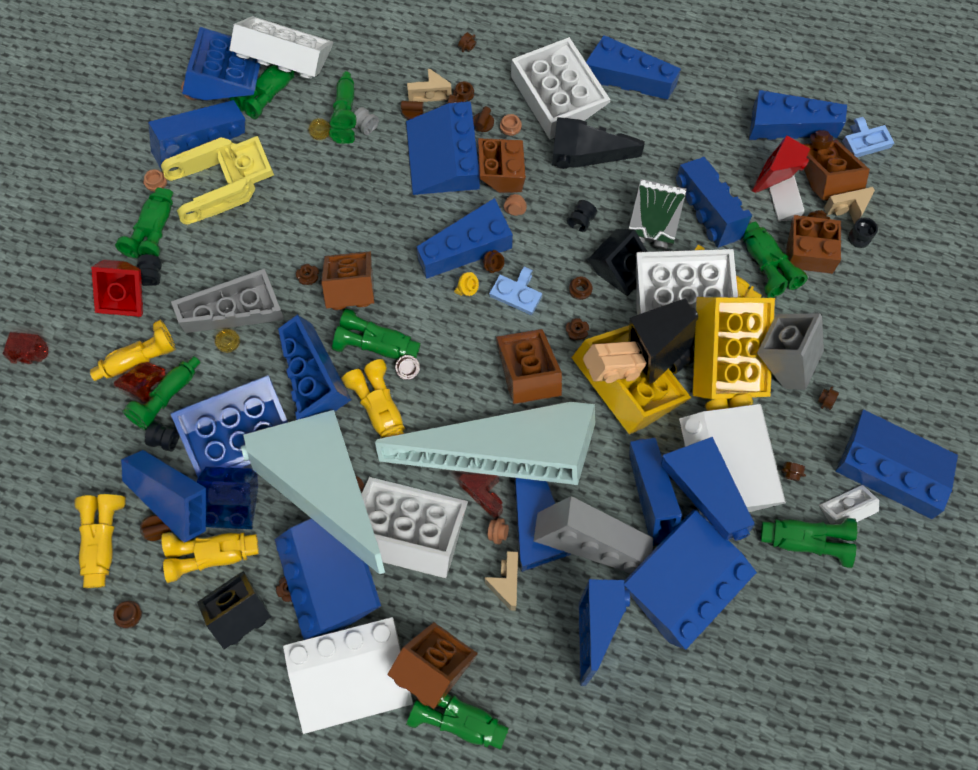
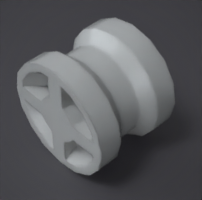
(366, 121)

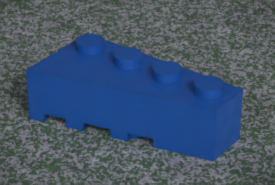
(632, 69)
(782, 115)
(194, 128)
(713, 203)
(466, 241)
(311, 371)

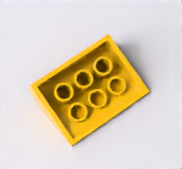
(727, 347)
(635, 401)

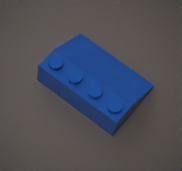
(217, 71)
(443, 150)
(216, 426)
(899, 465)
(324, 580)
(688, 580)
(599, 617)

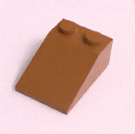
(834, 170)
(348, 280)
(529, 366)
(431, 664)

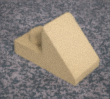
(434, 90)
(852, 201)
(506, 587)

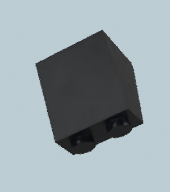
(663, 336)

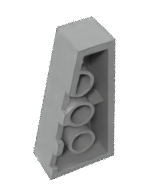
(229, 304)
(592, 535)

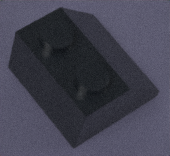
(617, 259)
(233, 610)

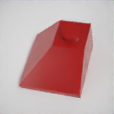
(782, 164)
(117, 288)

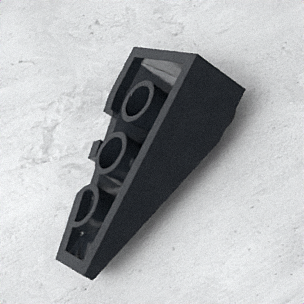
(584, 146)

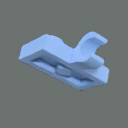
(867, 140)
(517, 293)

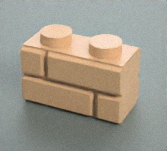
(614, 361)

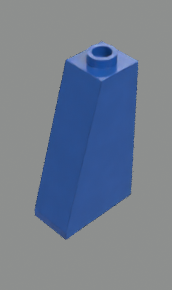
(709, 485)
(654, 489)
(167, 493)
(532, 498)

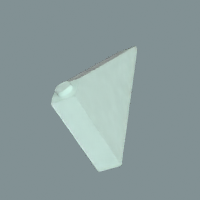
(525, 444)
(314, 471)

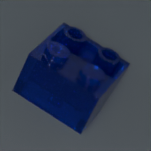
(230, 496)

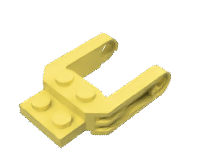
(242, 167)

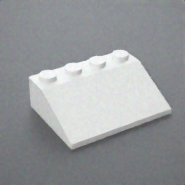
(280, 46)
(558, 84)
(683, 274)
(746, 449)
(414, 525)
(345, 675)

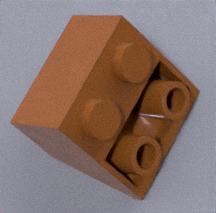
(502, 164)
(814, 244)

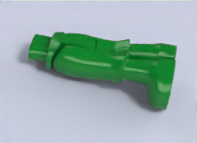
(267, 86)
(342, 117)
(149, 224)
(769, 258)
(376, 339)
(174, 381)
(811, 537)
(461, 720)

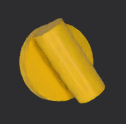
(467, 284)

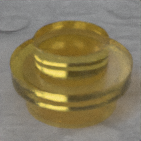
(319, 129)
(227, 340)

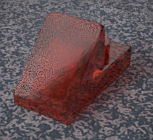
(139, 381)
(478, 487)

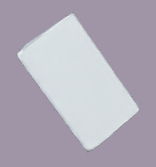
(786, 199)
(856, 504)

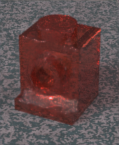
(25, 348)

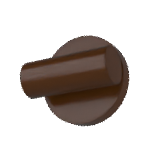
(412, 109)
(483, 121)
(153, 528)

